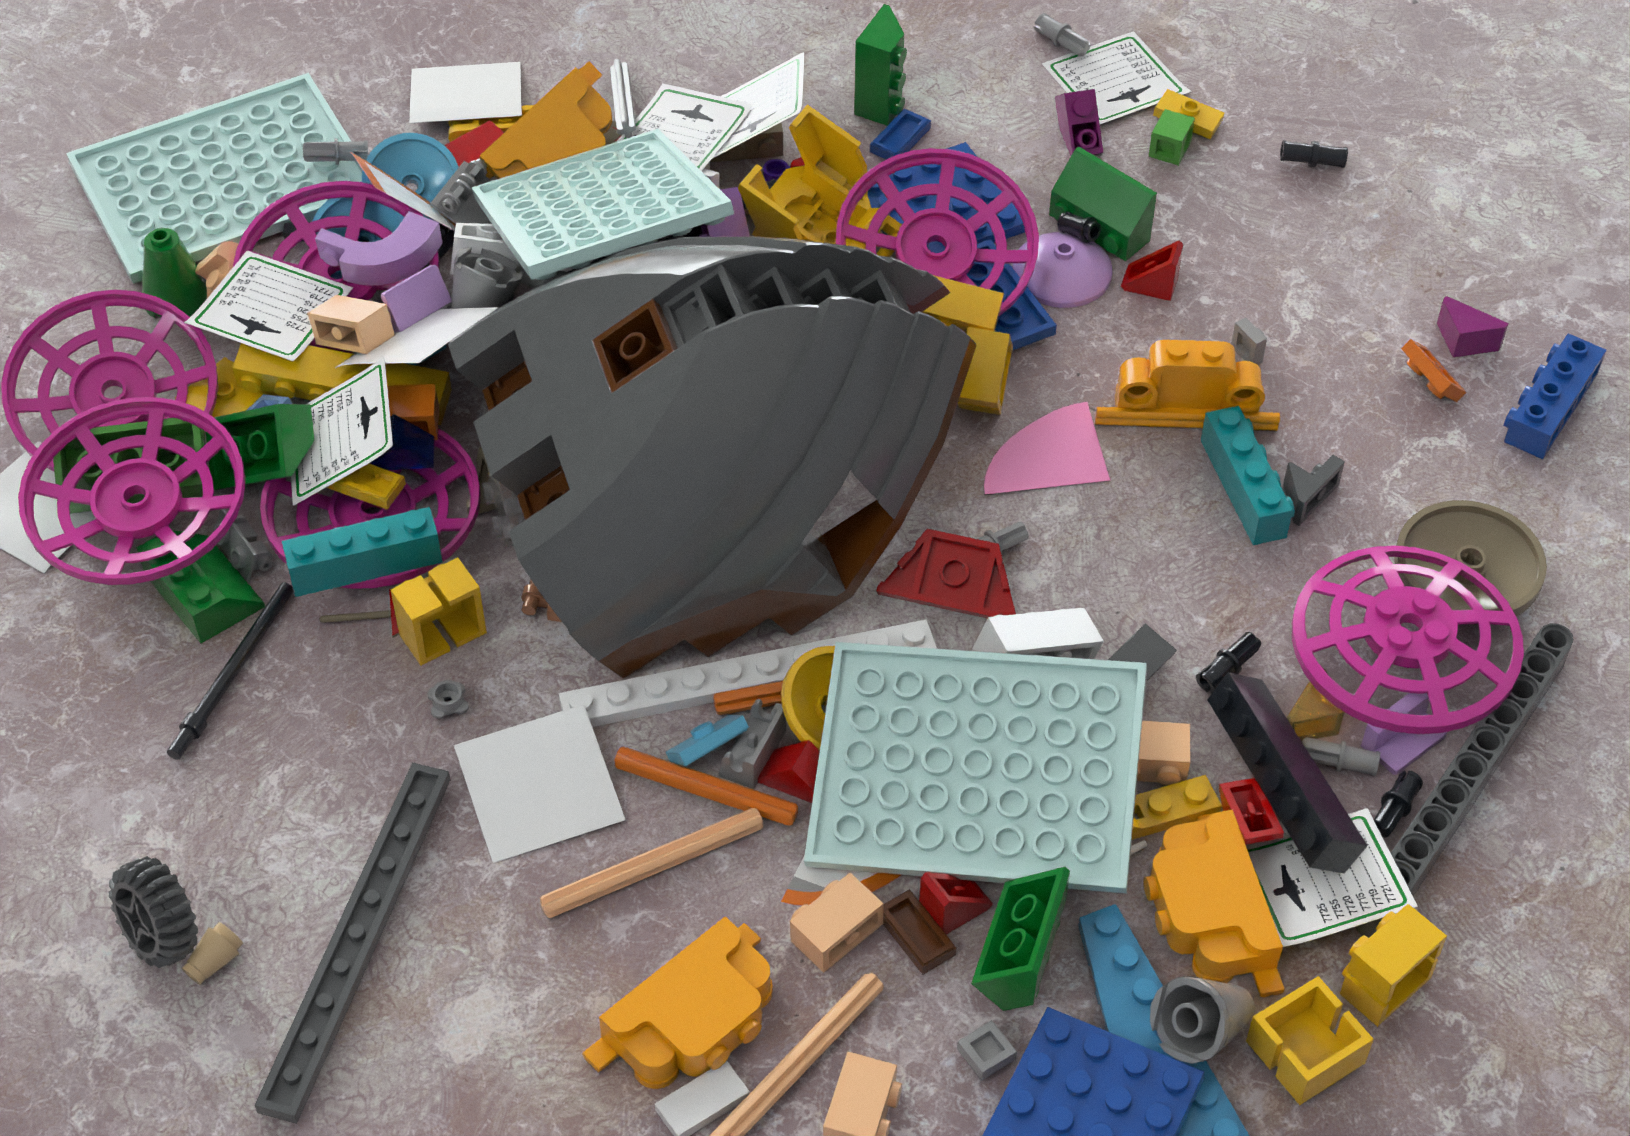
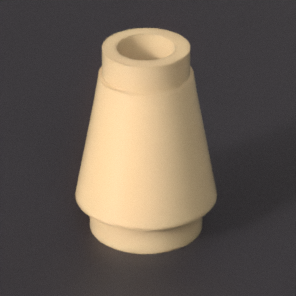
(212, 953)

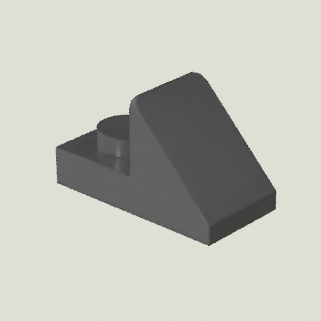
(1312, 488)

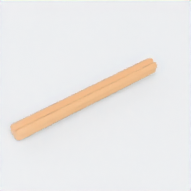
(651, 862)
(801, 1057)

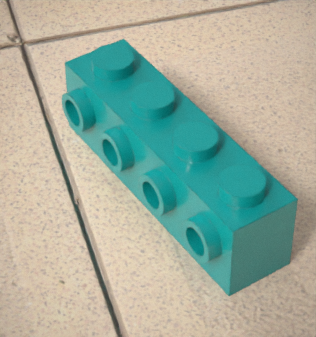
(1247, 475)
(362, 551)

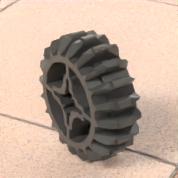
(153, 911)

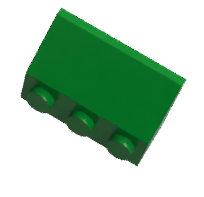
(880, 68)
(1114, 199)
(269, 442)
(205, 594)
(1021, 938)

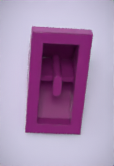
(1469, 329)

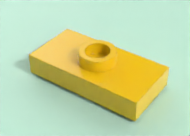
(1206, 118)
(371, 485)

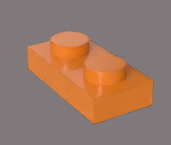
(1440, 380)

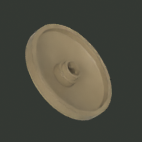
(1484, 540)

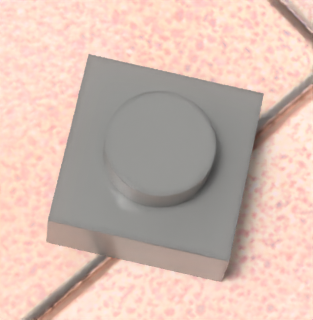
(1249, 341)
(986, 1050)

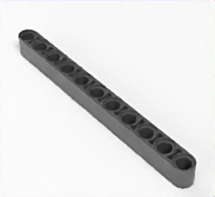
(1478, 761)

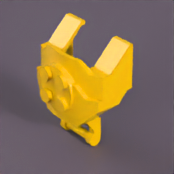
(810, 197)

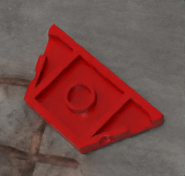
(952, 575)

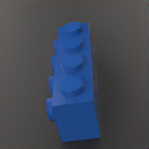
(1554, 395)

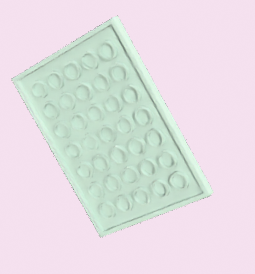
(211, 170)
(600, 203)
(978, 765)

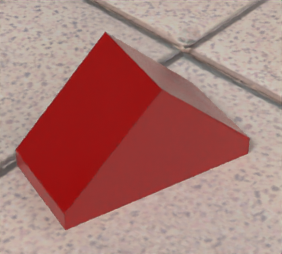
(1155, 273)
(792, 770)
(1251, 810)
(952, 900)

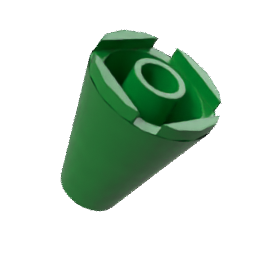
(171, 272)

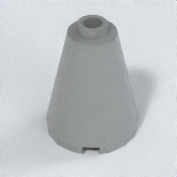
(483, 279)
(1199, 1016)

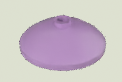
(1067, 271)

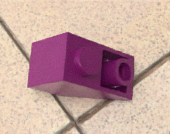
(1079, 121)

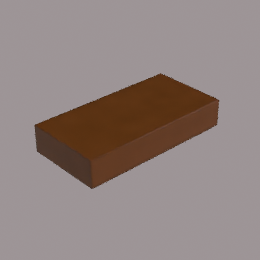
(917, 932)

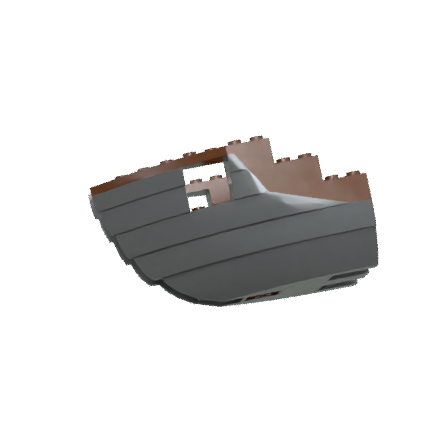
(696, 419)

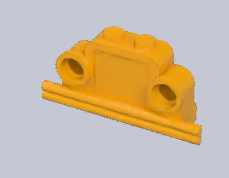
(558, 126)
(1184, 383)
(1214, 903)
(689, 1009)

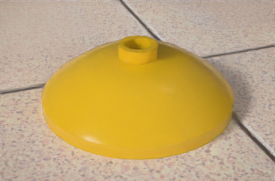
(805, 691)

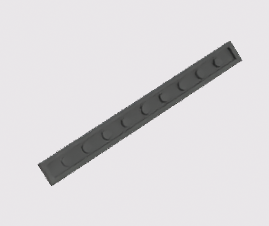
(352, 945)

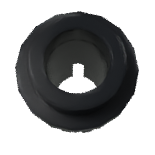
(1085, 228)

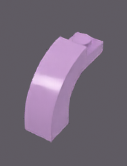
(384, 260)

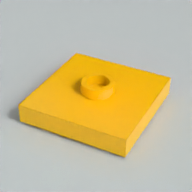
(229, 395)

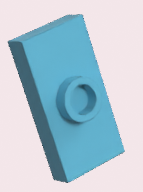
(707, 738)

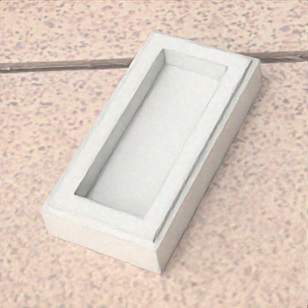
(702, 1101)

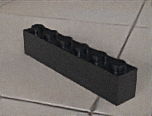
(1287, 774)

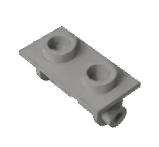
(242, 548)

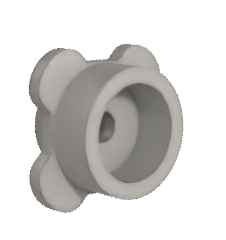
(445, 691)

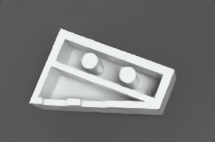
(1046, 633)

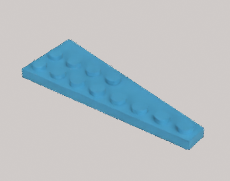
(1125, 994)

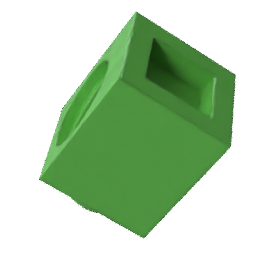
(1171, 137)

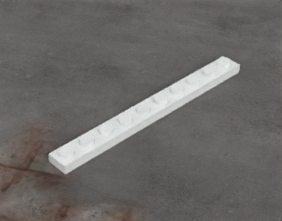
(700, 683)

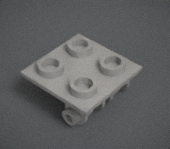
(457, 198)

